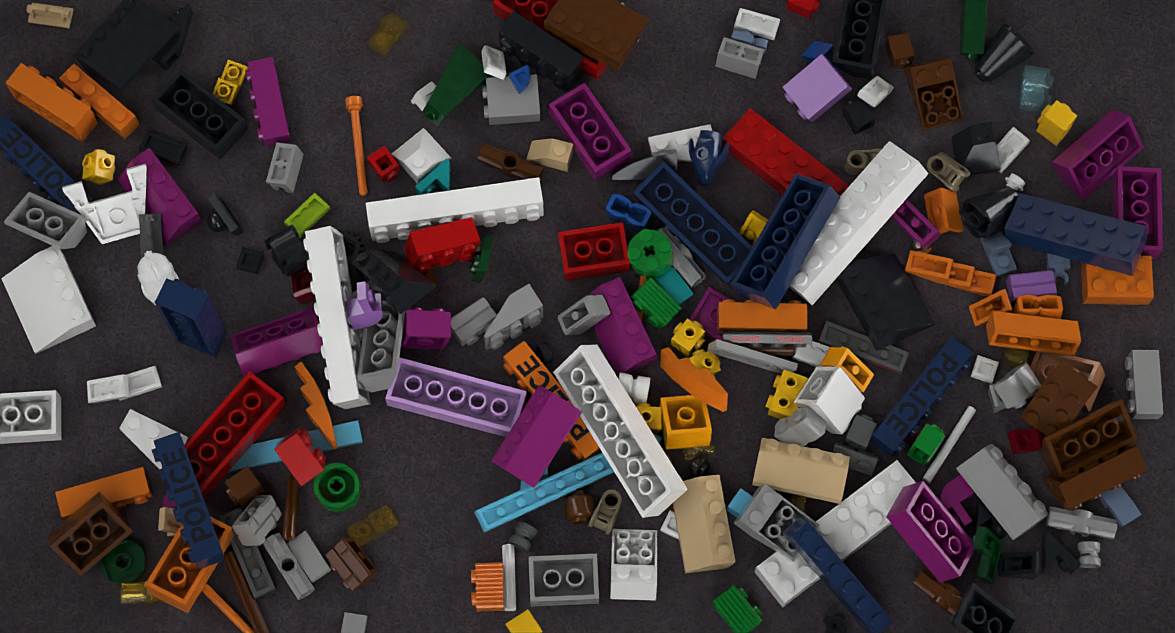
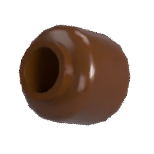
(579, 507)

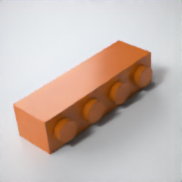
(101, 102)
(758, 317)
(1033, 333)
(118, 489)

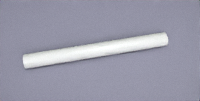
(947, 447)

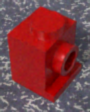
(381, 158)

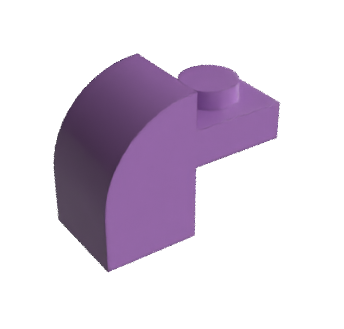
(366, 308)

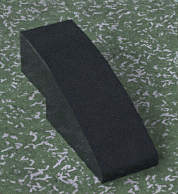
(643, 166)

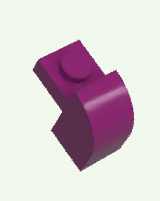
(953, 495)

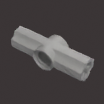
(684, 261)
(1081, 522)
(296, 577)

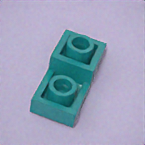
(674, 286)

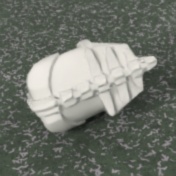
(152, 273)

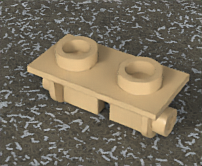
(49, 15)

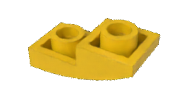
(230, 82)

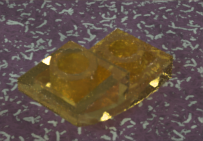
(373, 526)

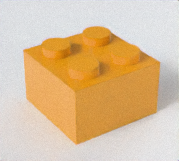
(685, 422)

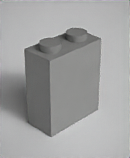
(507, 105)

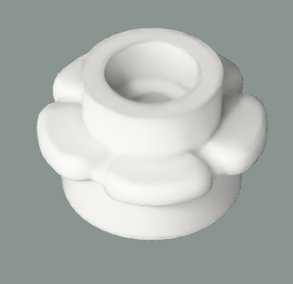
(1015, 182)

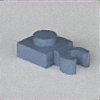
(747, 38)
(1058, 264)

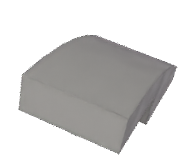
(309, 556)

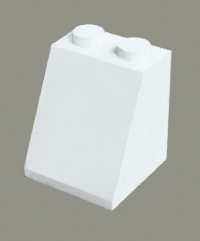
(831, 397)

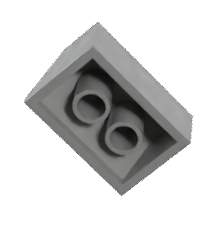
(47, 222)

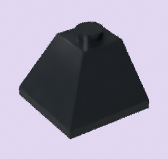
(977, 148)

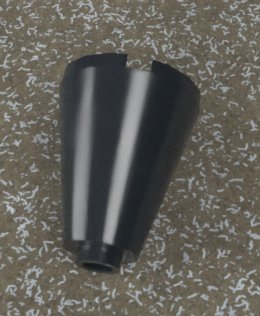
(1002, 54)
(987, 211)

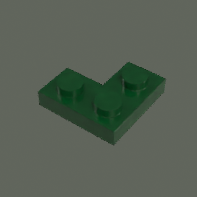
(481, 261)
(990, 549)

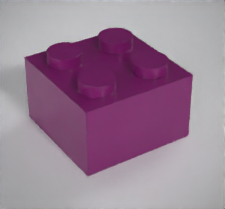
(426, 329)

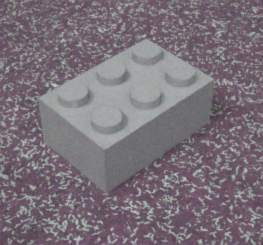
(563, 580)

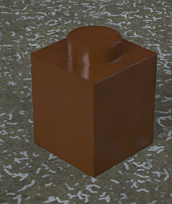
(900, 50)

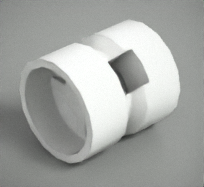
(636, 388)

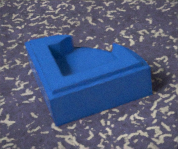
(520, 78)

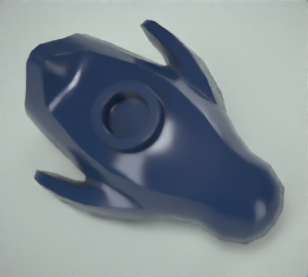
(707, 155)

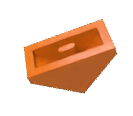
(982, 309)

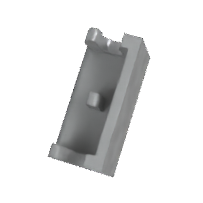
(739, 57)
(285, 167)

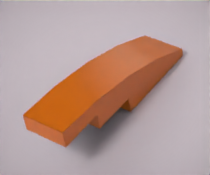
(952, 274)
(696, 382)
(317, 411)

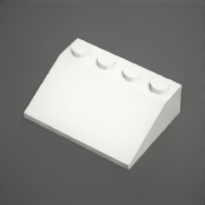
(48, 299)

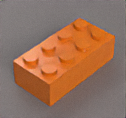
(52, 102)
(175, 577)

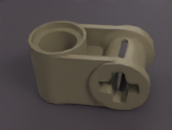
(864, 157)
(949, 171)
(604, 515)

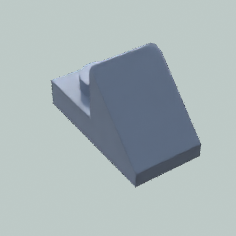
(998, 254)

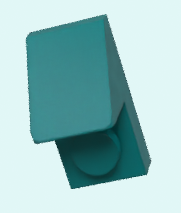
(439, 176)

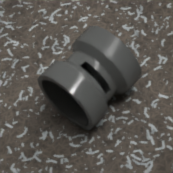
(522, 536)

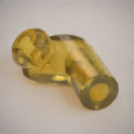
(692, 452)

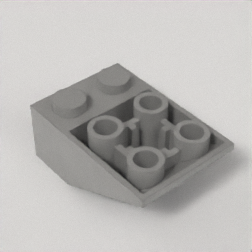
(517, 313)
(767, 517)

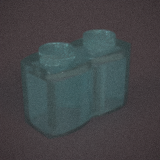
(1034, 89)

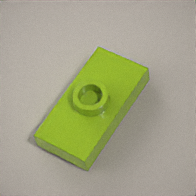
(307, 214)

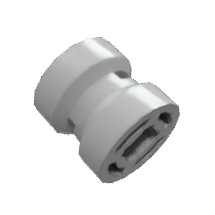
(1089, 554)

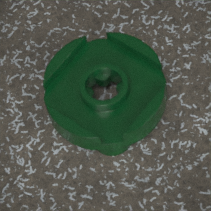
(134, 569)

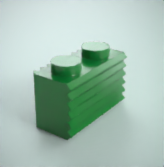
(655, 303)
(926, 444)
(737, 611)

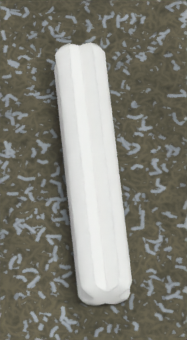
(509, 585)

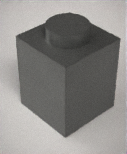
(860, 432)

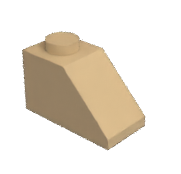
(551, 153)

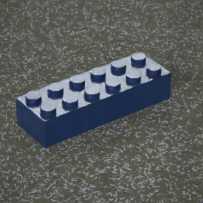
(693, 222)
(1076, 234)
(785, 241)
(191, 316)

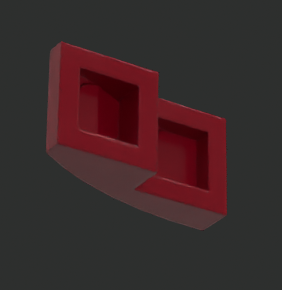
(1025, 440)

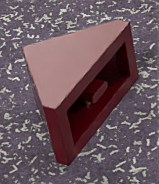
(302, 287)

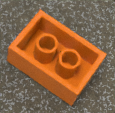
(1112, 287)

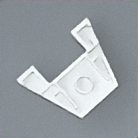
(116, 215)

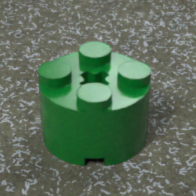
(647, 242)
(348, 494)

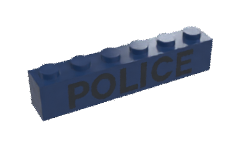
(35, 164)
(921, 396)
(188, 500)
(837, 576)

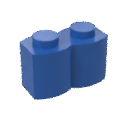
(632, 214)

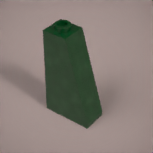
(972, 28)
(457, 83)

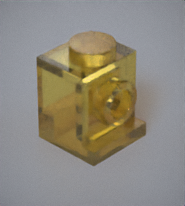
(1014, 357)

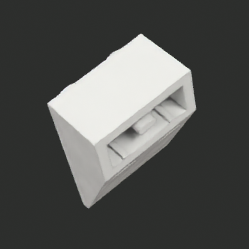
(634, 564)

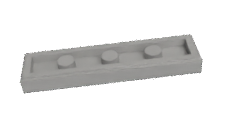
(751, 357)

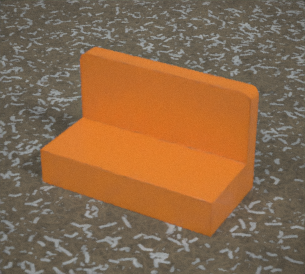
(943, 210)

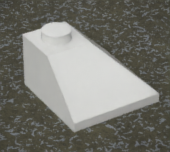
(420, 155)

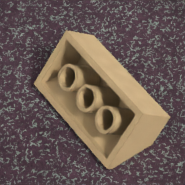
(801, 470)
(703, 526)

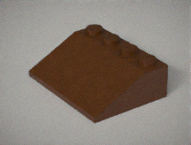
(597, 28)

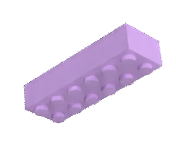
(455, 397)

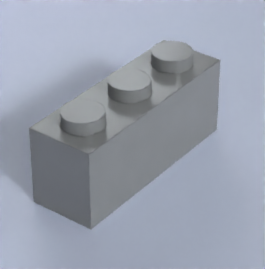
(1144, 384)

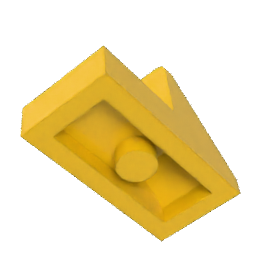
(753, 227)

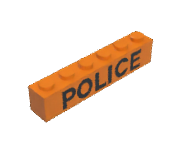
(532, 373)

